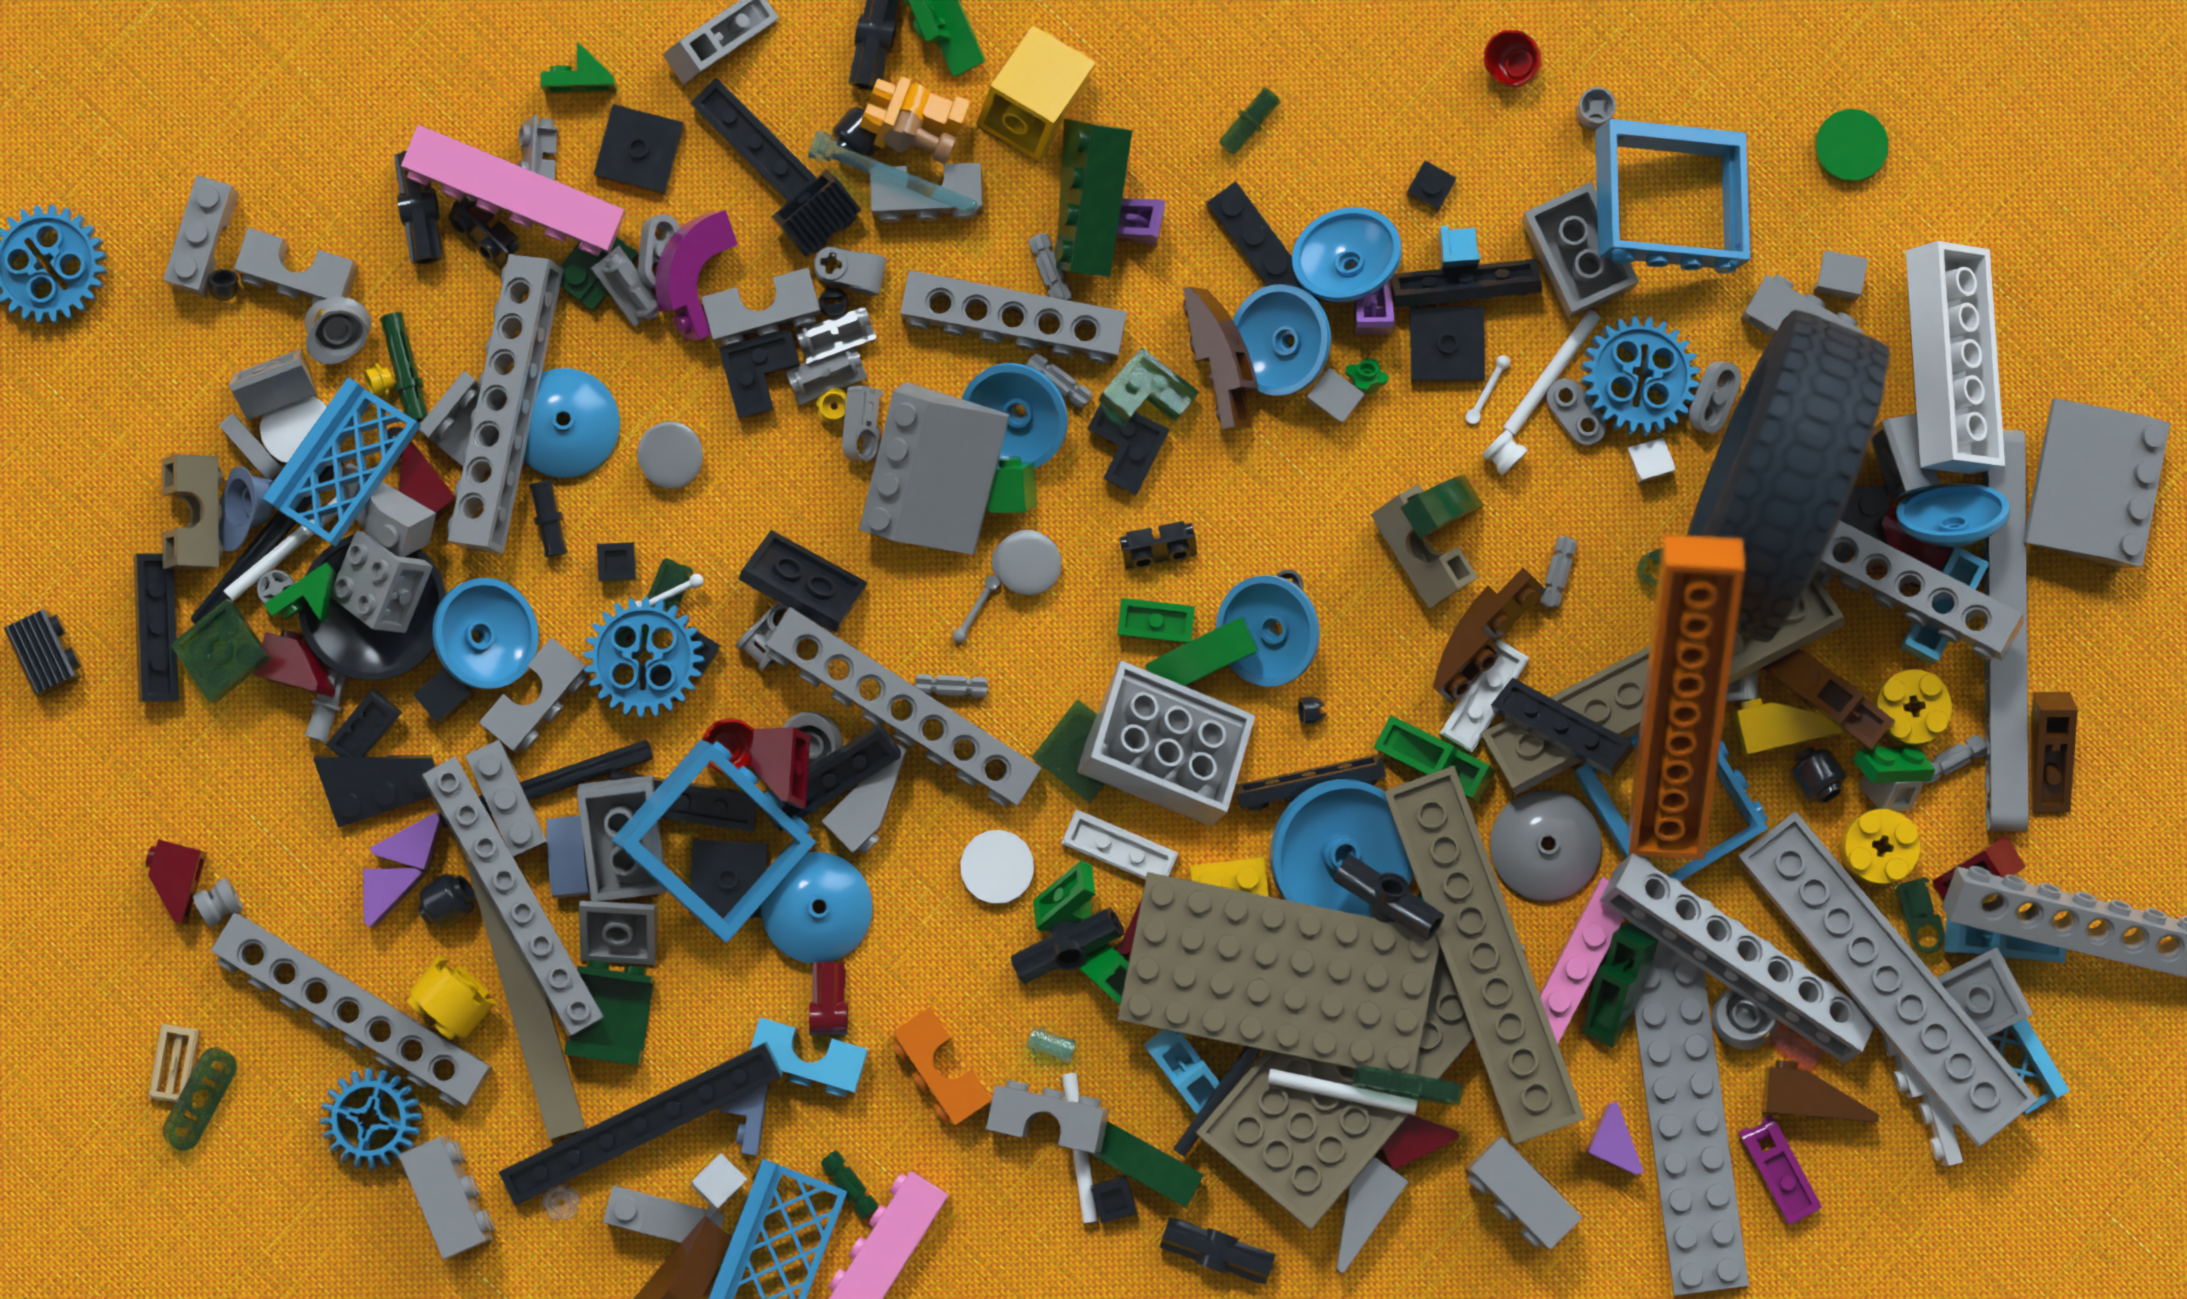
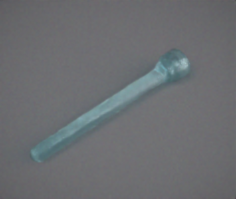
(826, 148)

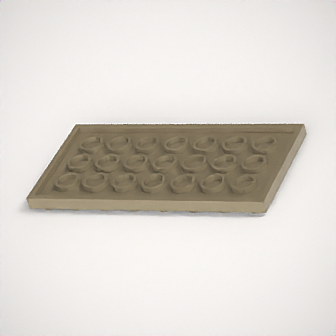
(1278, 975)
(1312, 1145)

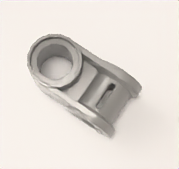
(858, 272)
(760, 633)

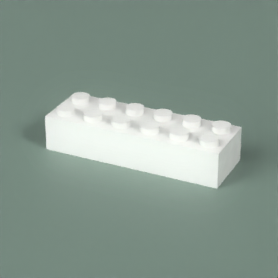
(1955, 358)

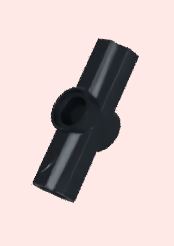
(873, 42)
(419, 215)
(1389, 897)
(1067, 945)
(1217, 1250)

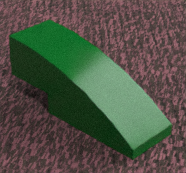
(1206, 654)
(1430, 754)

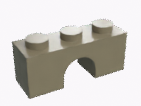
(197, 484)
(1433, 573)

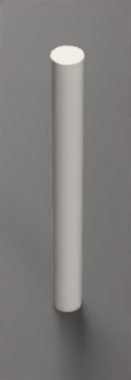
(1552, 372)
(273, 558)
(1342, 1091)
(1081, 1158)

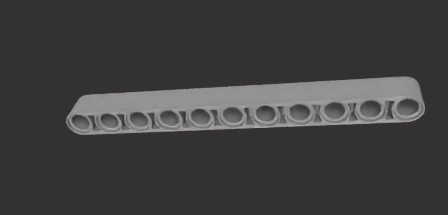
(2007, 679)

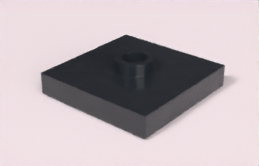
(639, 149)
(1447, 344)
(726, 871)

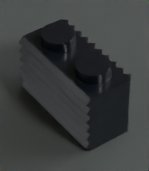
(816, 214)
(43, 652)

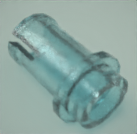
(1050, 1044)

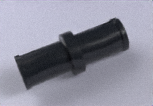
(548, 518)

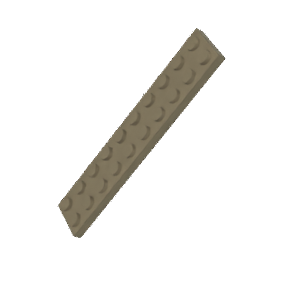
(1617, 693)
(1484, 955)

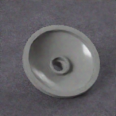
(1518, 848)

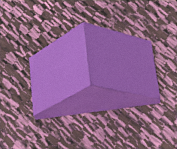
(1141, 220)
(1374, 313)
(412, 845)
(385, 890)
(1613, 1142)

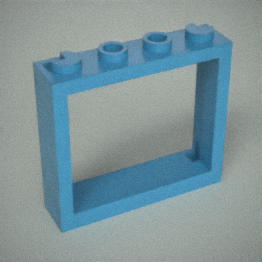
(1671, 138)
(1732, 782)
(665, 795)

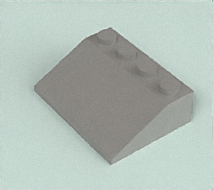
(934, 470)
(2096, 483)
(1167, 744)

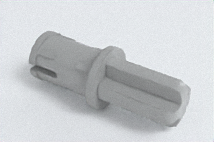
(326, 709)

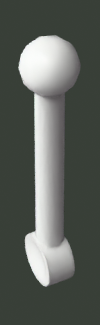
(1473, 415)
(695, 581)

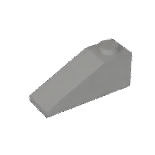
(719, 37)
(392, 517)
(865, 808)
(1365, 1206)
(654, 1214)

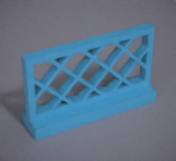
(322, 449)
(752, 1222)

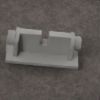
(537, 140)
(625, 286)
(836, 335)
(832, 372)

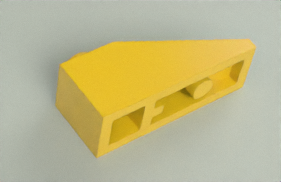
(1778, 726)

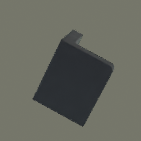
(443, 696)

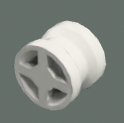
(1504, 452)

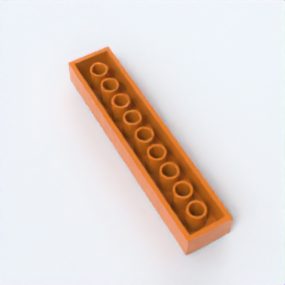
(1685, 696)

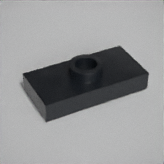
(364, 726)

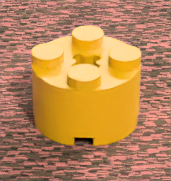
(1923, 690)
(1861, 858)
(450, 998)

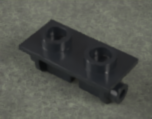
(491, 242)
(1175, 544)

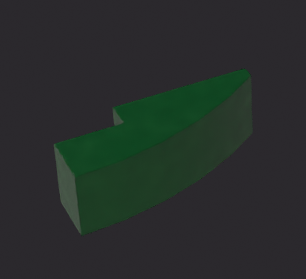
(1441, 505)
(1619, 984)
(1148, 1165)

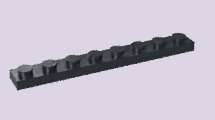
(641, 1123)

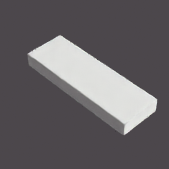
(1474, 709)
(1117, 846)

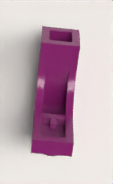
(681, 265)

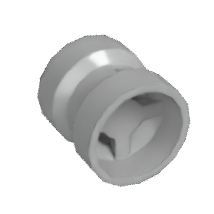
(1597, 102)
(218, 902)

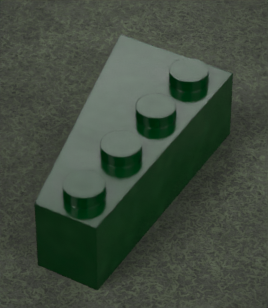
(1090, 195)

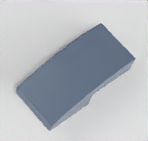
(566, 857)

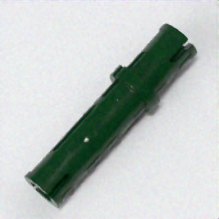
(408, 383)

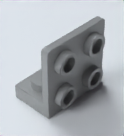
(450, 419)
(379, 585)

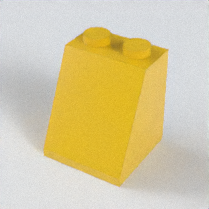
(1035, 92)

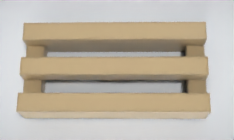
(189, 1062)

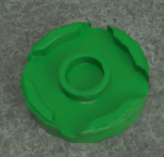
(1851, 145)

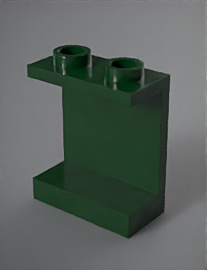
(625, 1008)

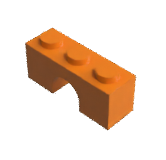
(956, 1097)

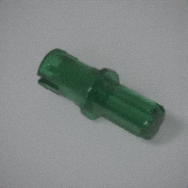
(1249, 121)

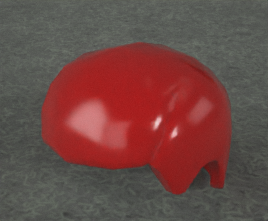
(1512, 58)
(734, 736)

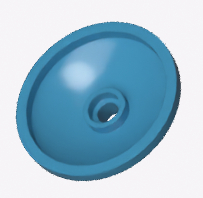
(1345, 241)
(1266, 325)
(1029, 435)
(587, 438)
(1953, 514)
(1263, 603)
(504, 628)
(813, 936)

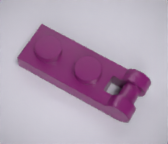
(1780, 1171)

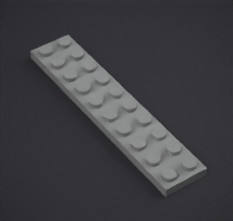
(1887, 979)
(1688, 1127)

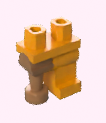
(913, 118)

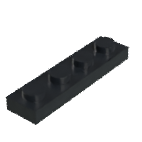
(752, 140)
(1253, 237)
(1466, 283)
(155, 629)
(1562, 727)
(845, 769)
(1258, 793)
(708, 805)

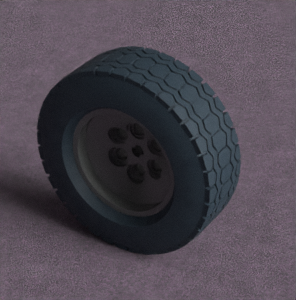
(1792, 461)

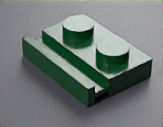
(581, 281)

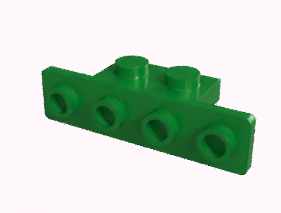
(947, 25)

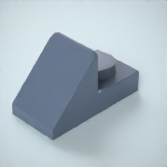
(752, 1106)

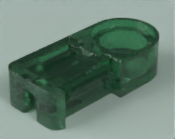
(669, 576)
(1918, 912)

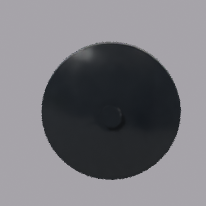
(365, 652)

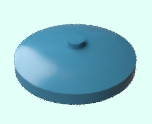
(1322, 831)

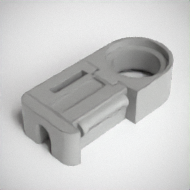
(861, 420)
(250, 446)

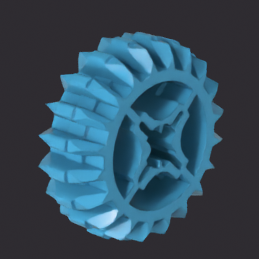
(374, 1102)

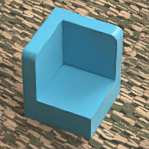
(1457, 247)

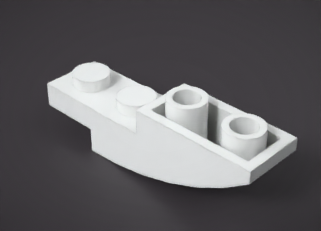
(1944, 1144)

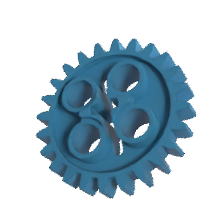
(72, 243)
(1607, 369)
(610, 657)

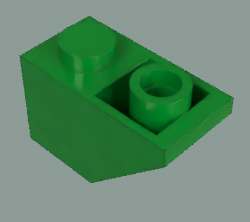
(1013, 486)
(1107, 971)

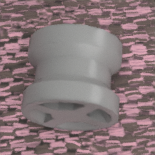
(272, 584)

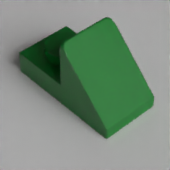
(588, 78)
(313, 588)
(1066, 898)

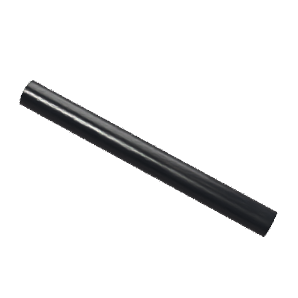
(1226, 1085)

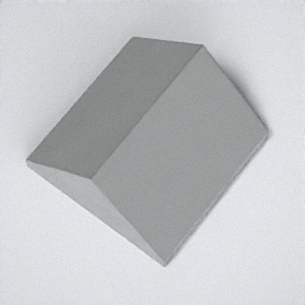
(273, 384)
(1898, 457)
(618, 932)

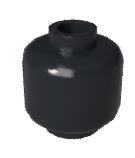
(852, 136)
(1818, 775)
(447, 900)

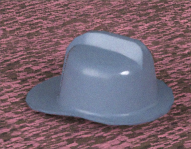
(242, 507)

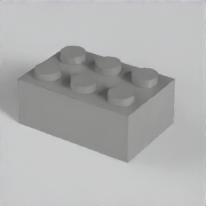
(1567, 246)
(603, 813)
(1522, 1194)
(447, 1196)

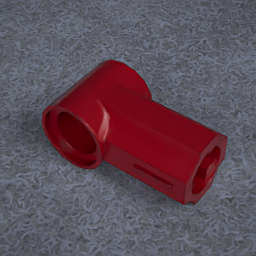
(828, 1007)

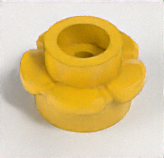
(379, 380)
(825, 401)

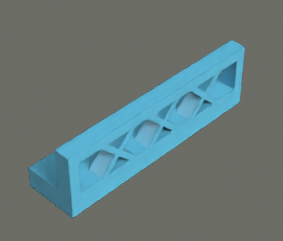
(2037, 1058)

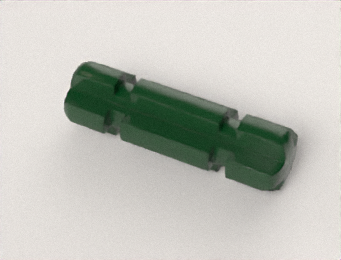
(847, 1180)

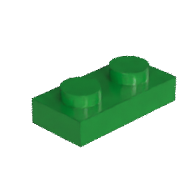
(1155, 621)
(1894, 764)

